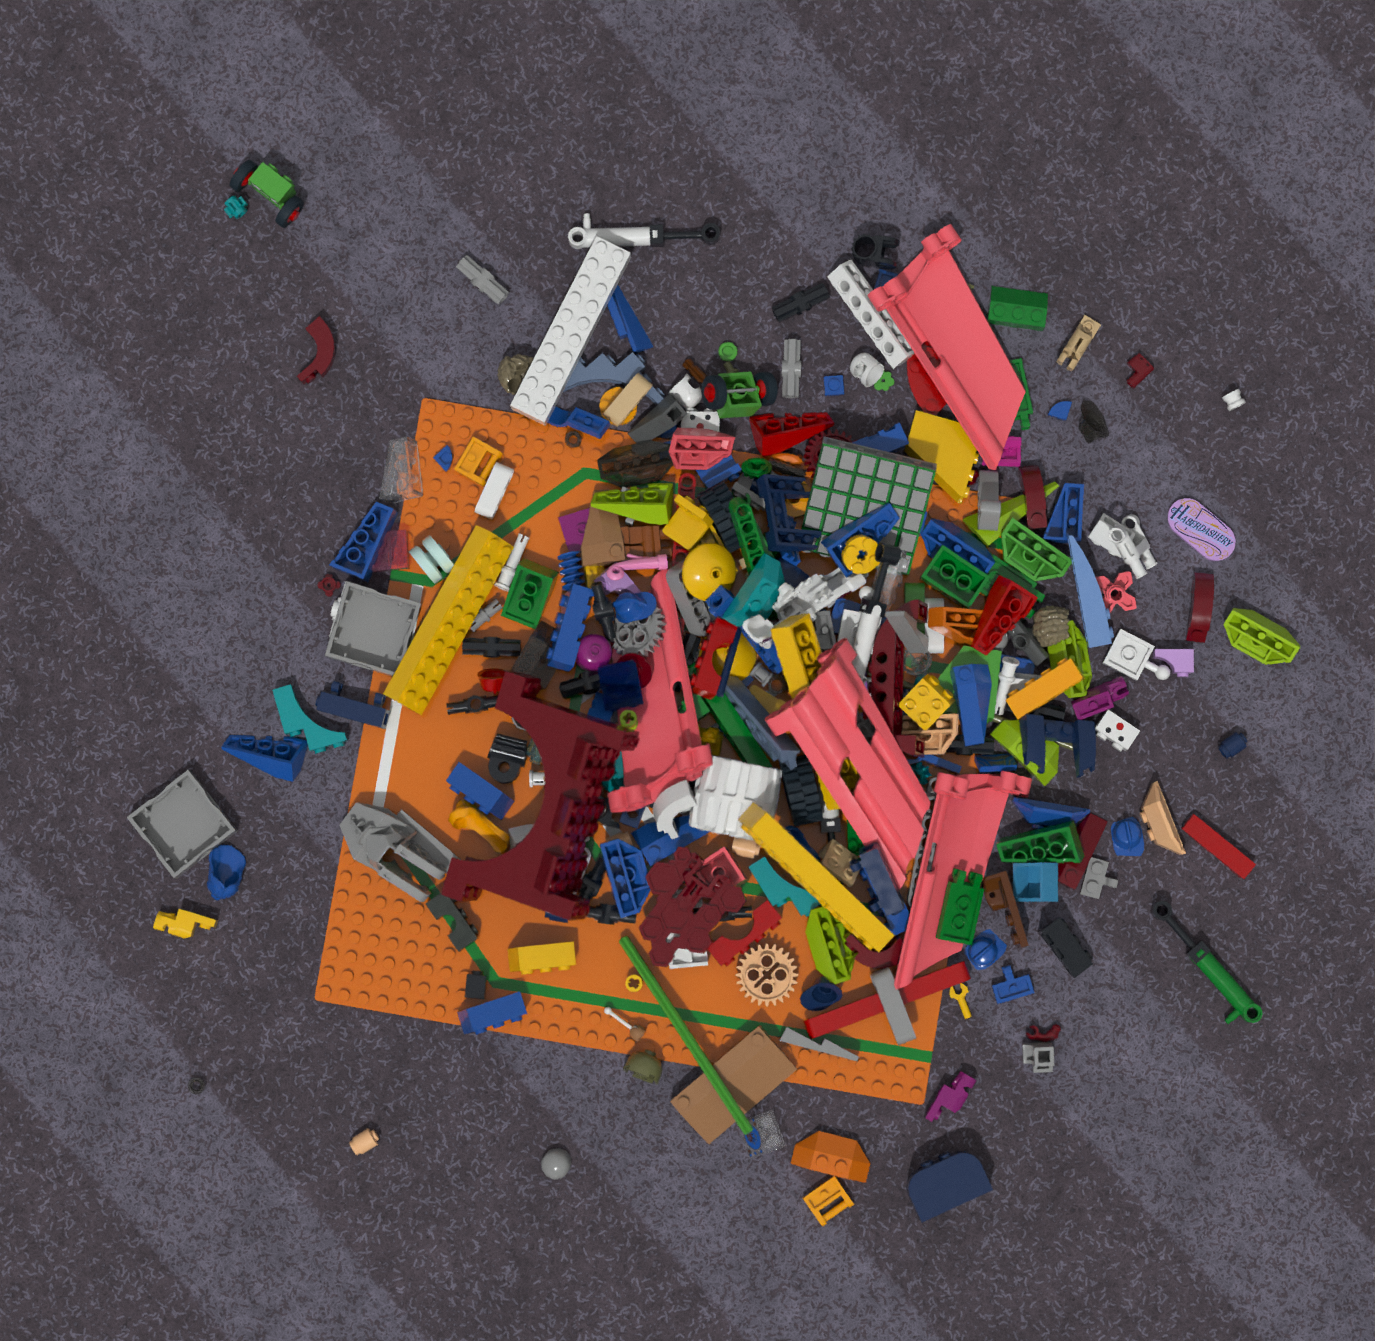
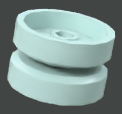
(432, 559)

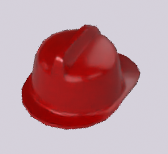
(491, 679)

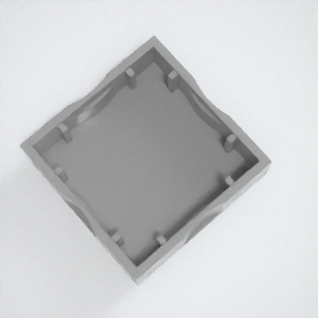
(372, 629)
(182, 824)

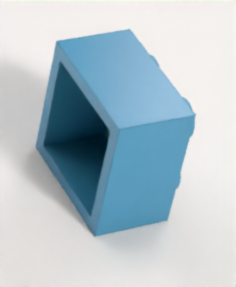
(1035, 882)

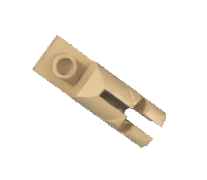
(1079, 342)

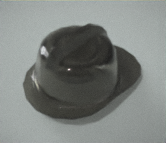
(1092, 423)

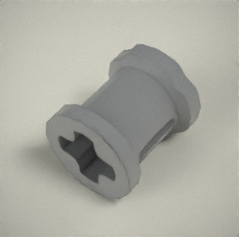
(761, 674)

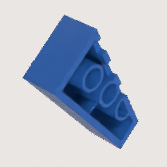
(363, 547)

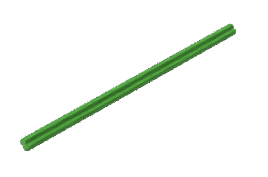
(686, 1035)

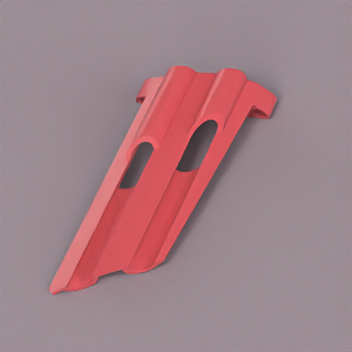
(888, 796)

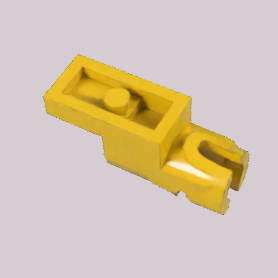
(183, 924)

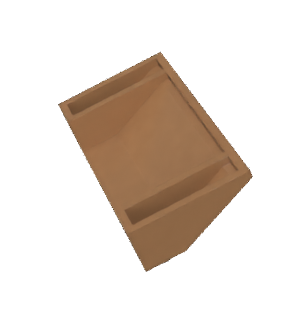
(749, 1074)

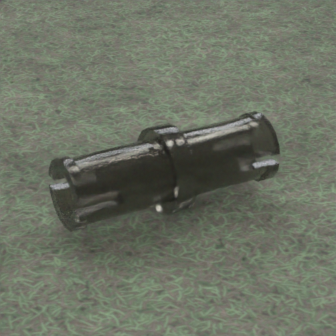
(786, 468)

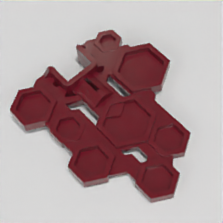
(676, 914)

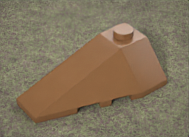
(602, 538)

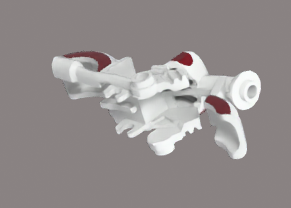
(807, 598)

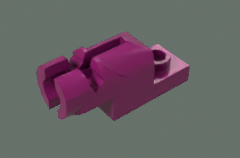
(1100, 698)
(951, 1098)

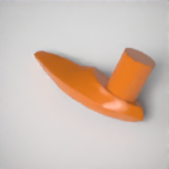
(786, 457)

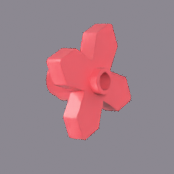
(1121, 583)

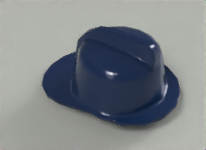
(820, 995)

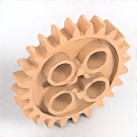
(779, 988)

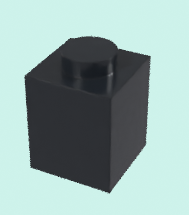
(476, 985)

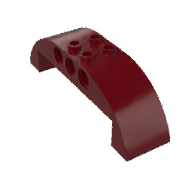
(890, 646)

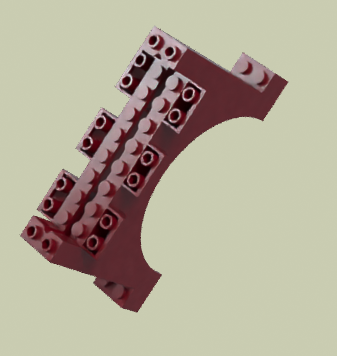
(550, 860)

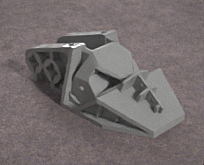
(374, 830)

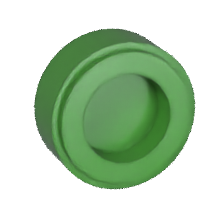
(727, 351)

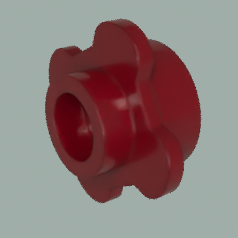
(328, 590)

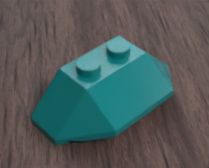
(757, 592)

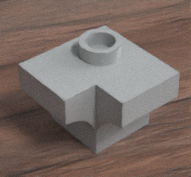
(1039, 1055)

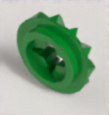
(756, 467)

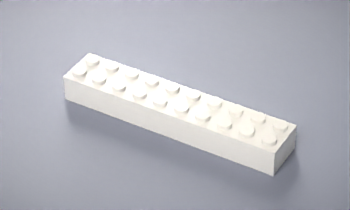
(570, 331)

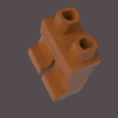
(648, 537)

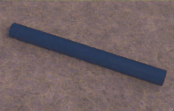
(728, 664)

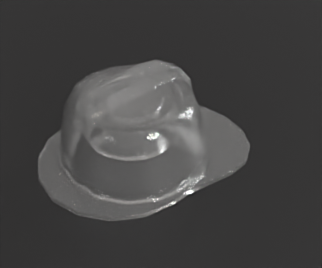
(917, 663)

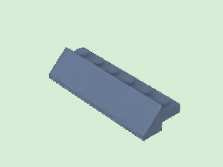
(754, 716)

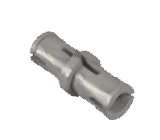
(485, 614)

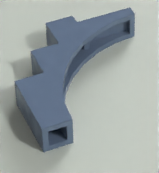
(603, 370)

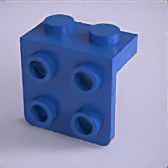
(722, 471)

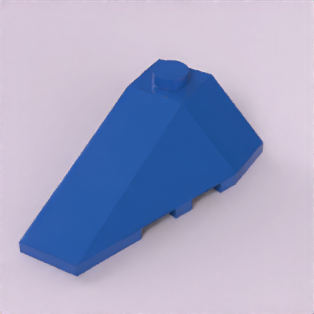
(873, 525)
(972, 697)
(274, 757)
(659, 845)

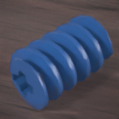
(570, 569)

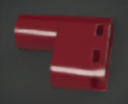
(1141, 368)

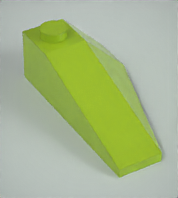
(647, 504)

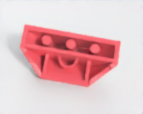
(699, 448)

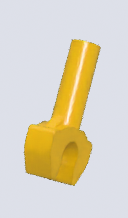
(961, 1000)

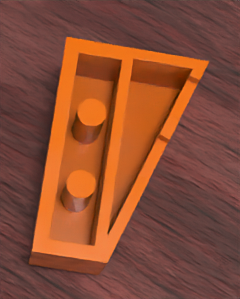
(955, 623)

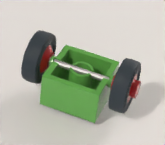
(272, 186)
(739, 393)

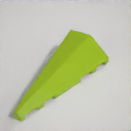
(1011, 508)

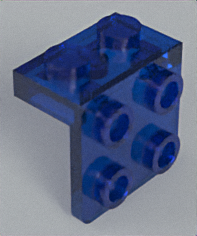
(620, 685)

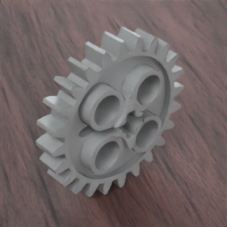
(636, 631)

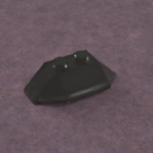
(635, 464)
(533, 656)

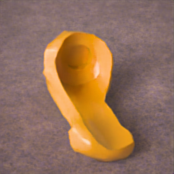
(470, 817)

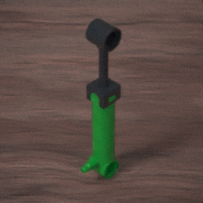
(1212, 968)

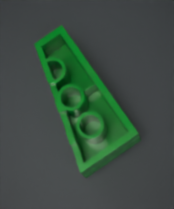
(1048, 844)

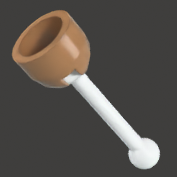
(636, 1031)

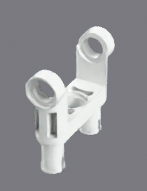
(1133, 549)

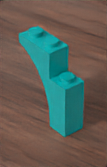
(295, 720)
(778, 889)

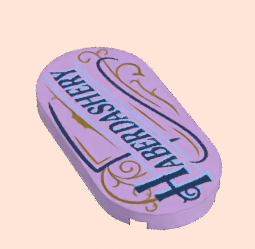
(1201, 529)

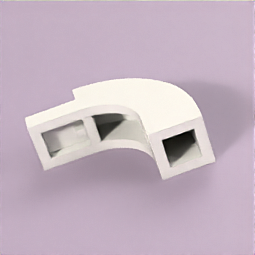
(669, 804)

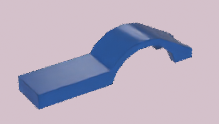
(580, 420)
(939, 762)

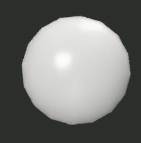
(866, 368)
(685, 394)

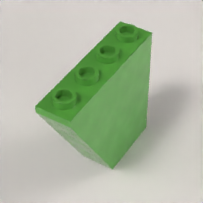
(966, 656)

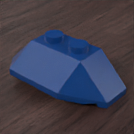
(957, 540)
(1047, 814)
(626, 875)

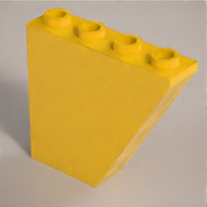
(949, 447)

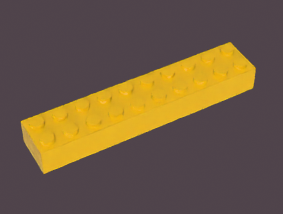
(448, 620)
(797, 651)
(814, 878)

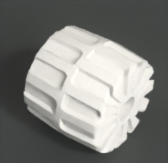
(728, 791)

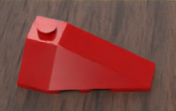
(779, 434)
(1002, 610)

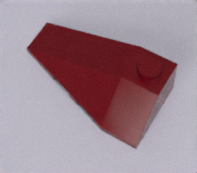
(1089, 834)

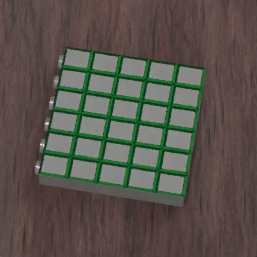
(860, 479)

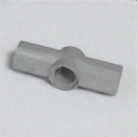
(482, 279)
(791, 368)

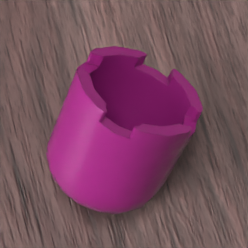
(593, 652)

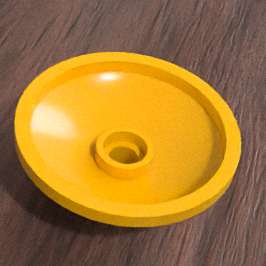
(699, 569)
(743, 661)

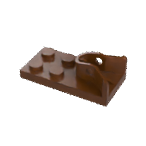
(1004, 898)

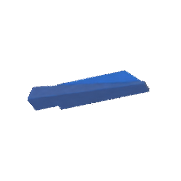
(627, 322)

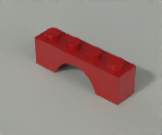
(706, 680)
(764, 918)

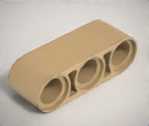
(627, 399)

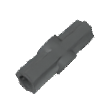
(1025, 641)

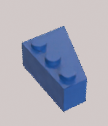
(479, 791)

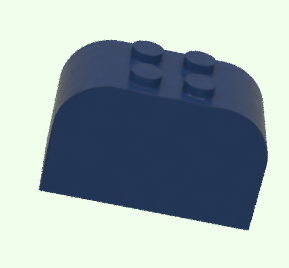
(946, 1183)

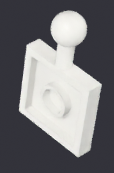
(851, 619)
(1131, 654)

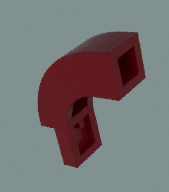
(325, 351)
(1034, 496)
(1201, 607)
(887, 957)

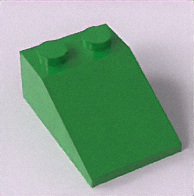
(529, 593)

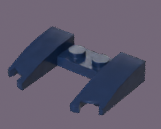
(780, 536)
(1081, 734)

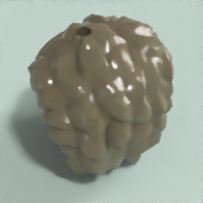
(512, 372)
(1050, 625)

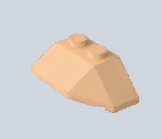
(938, 736)
(1159, 821)

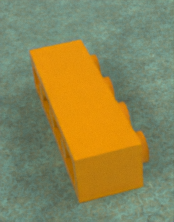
(1045, 688)

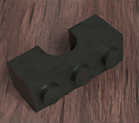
(464, 933)

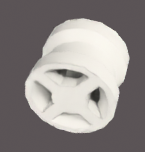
(1233, 400)

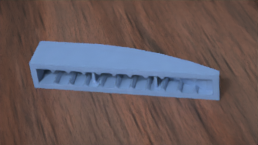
(1090, 599)

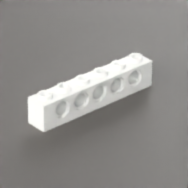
(879, 325)

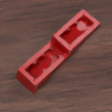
(1218, 846)

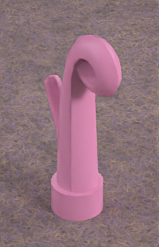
(637, 562)

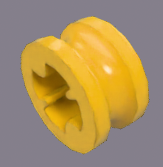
(632, 989)

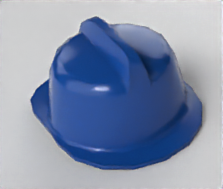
(634, 607)
(1127, 837)
(985, 949)

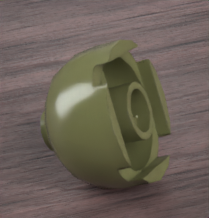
(645, 1066)

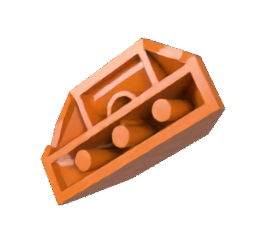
(832, 1156)

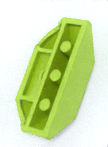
(1260, 637)
(1076, 649)
(1009, 737)
(827, 946)

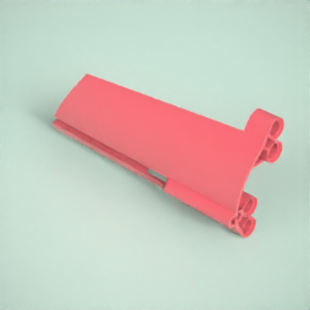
(974, 375)
(668, 740)
(964, 829)

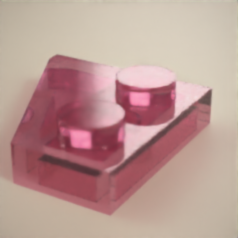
(393, 553)

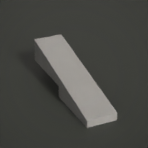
(907, 630)
(436, 850)
(792, 1037)

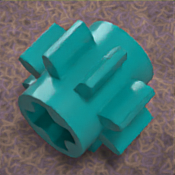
(235, 207)
(921, 772)

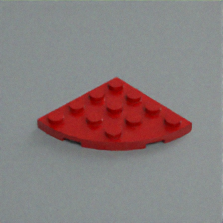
(921, 385)

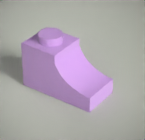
(621, 586)
(1179, 660)

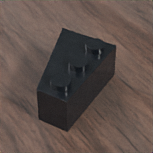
(1066, 947)

